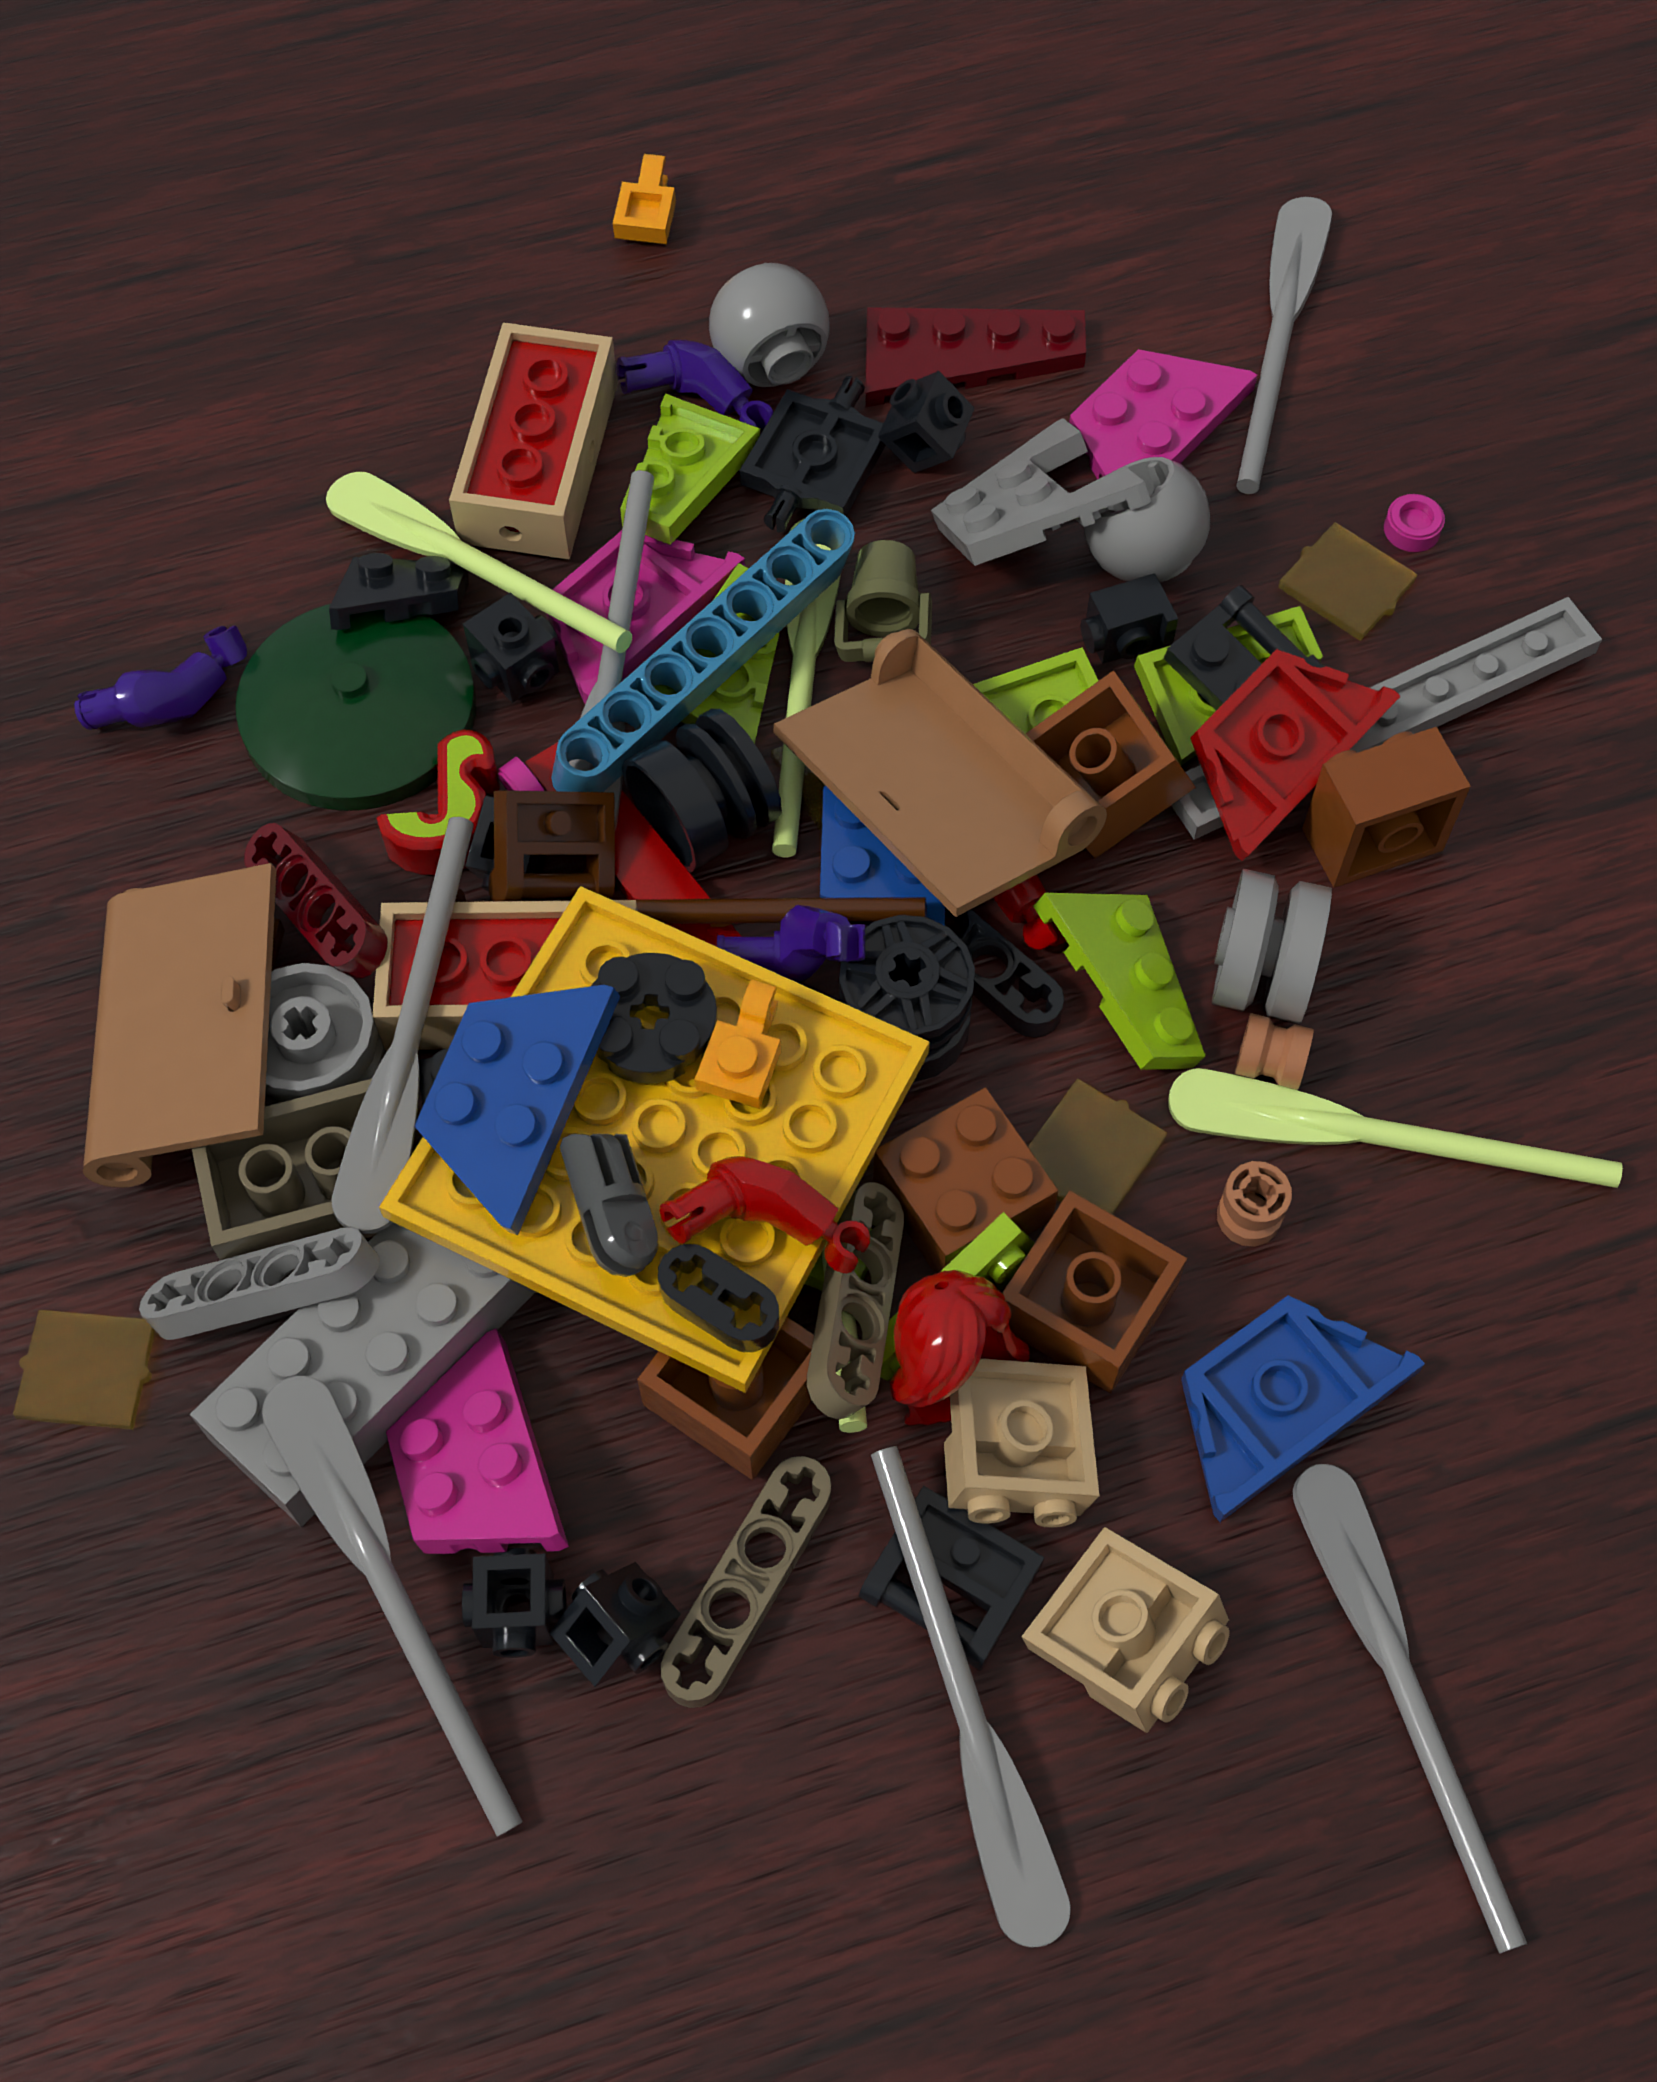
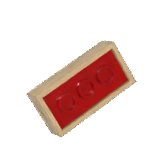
(534, 441)
(480, 961)

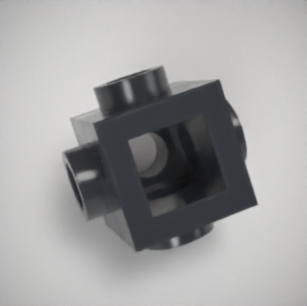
(926, 421)
(512, 648)
(501, 1582)
(615, 1623)

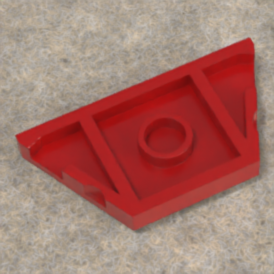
(1274, 737)

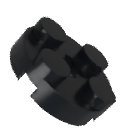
(676, 1042)

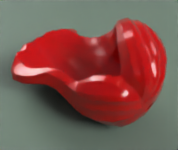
(941, 1336)

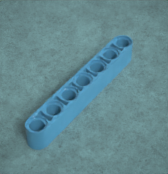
(712, 629)

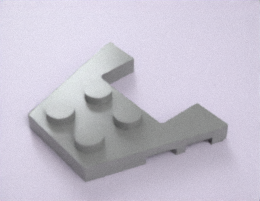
(1018, 501)

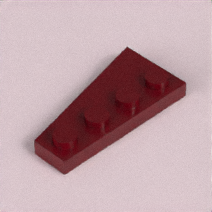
(968, 345)

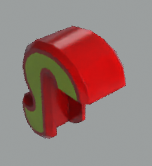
(464, 777)

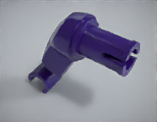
(694, 369)
(161, 696)
(802, 944)

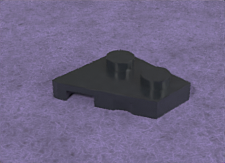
(398, 588)

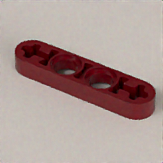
(313, 900)

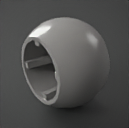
(770, 324)
(1156, 536)

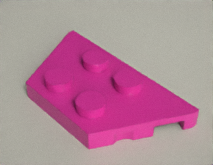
(1157, 409)
(669, 593)
(474, 1461)

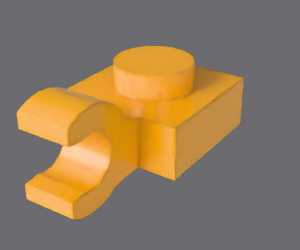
(646, 207)
(742, 1056)

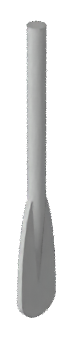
(1295, 262)
(622, 603)
(386, 1119)
(336, 1486)
(1362, 1582)
(1005, 1825)

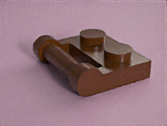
(552, 826)

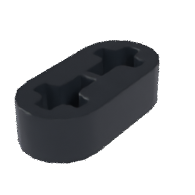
(709, 1310)

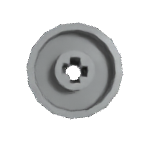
(1271, 946)
(318, 1033)

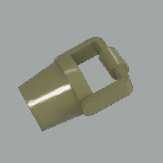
(881, 600)

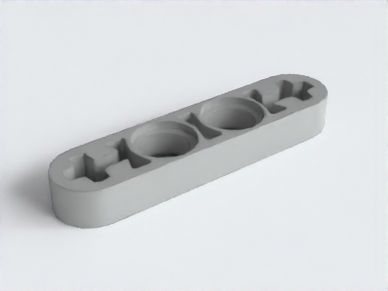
(322, 1269)

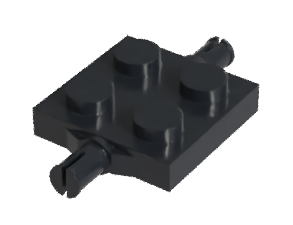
(813, 454)

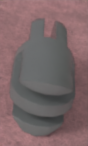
(611, 1201)

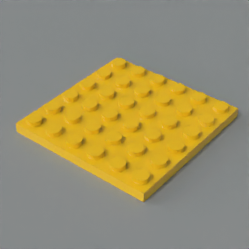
(819, 1119)

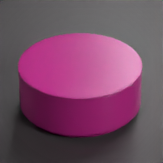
(1414, 523)
(517, 777)

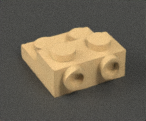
(1022, 1443)
(1130, 1630)

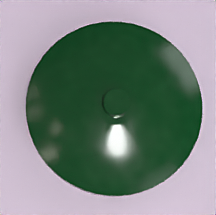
(355, 709)

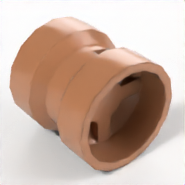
(1274, 1051)
(1246, 1216)

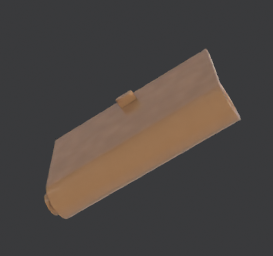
(943, 776)
(180, 1021)

